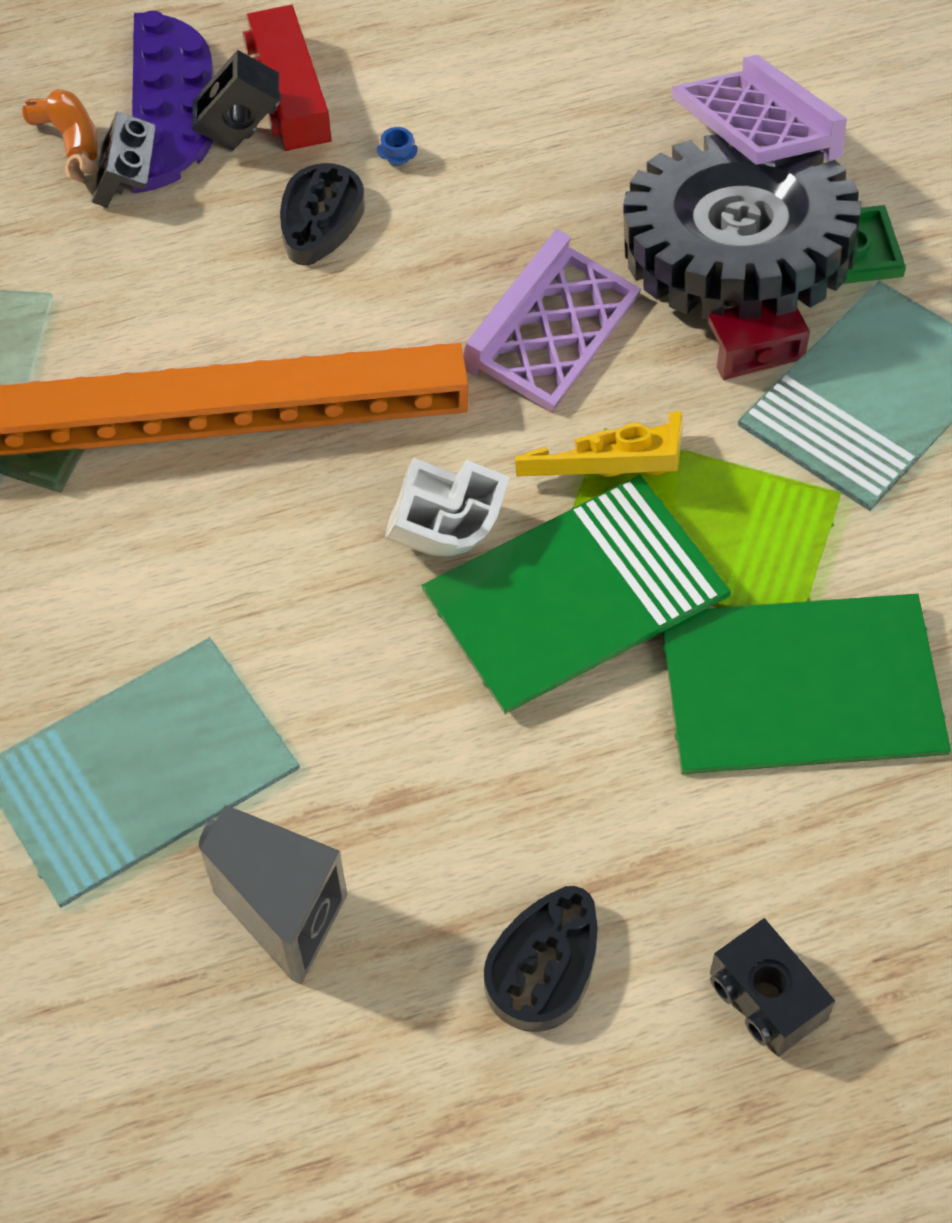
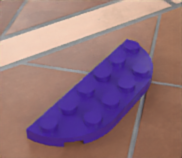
(168, 74)

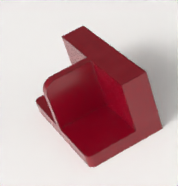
(758, 343)

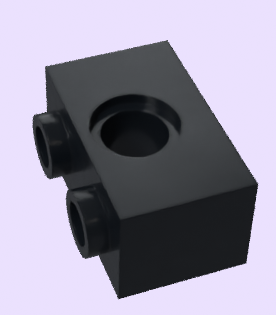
(236, 100)
(765, 957)

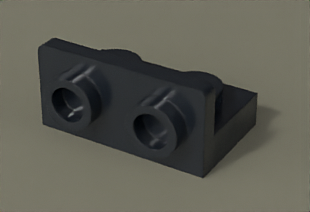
(123, 157)

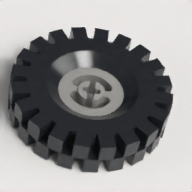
(740, 230)

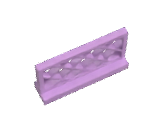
(764, 112)
(515, 310)

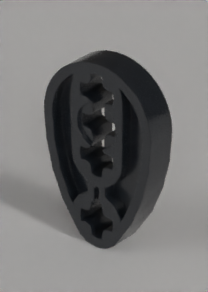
(301, 208)
(516, 953)

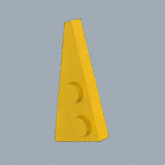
(612, 452)

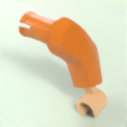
(73, 121)

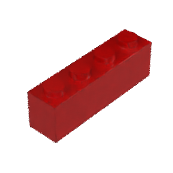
(280, 44)

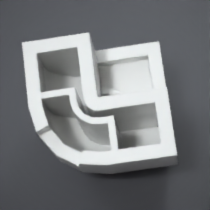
(446, 510)

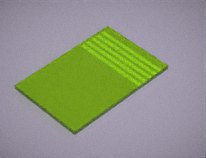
(748, 523)

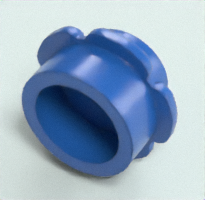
(397, 146)

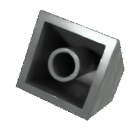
(275, 885)

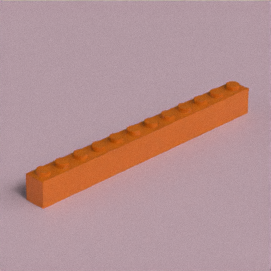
(233, 399)

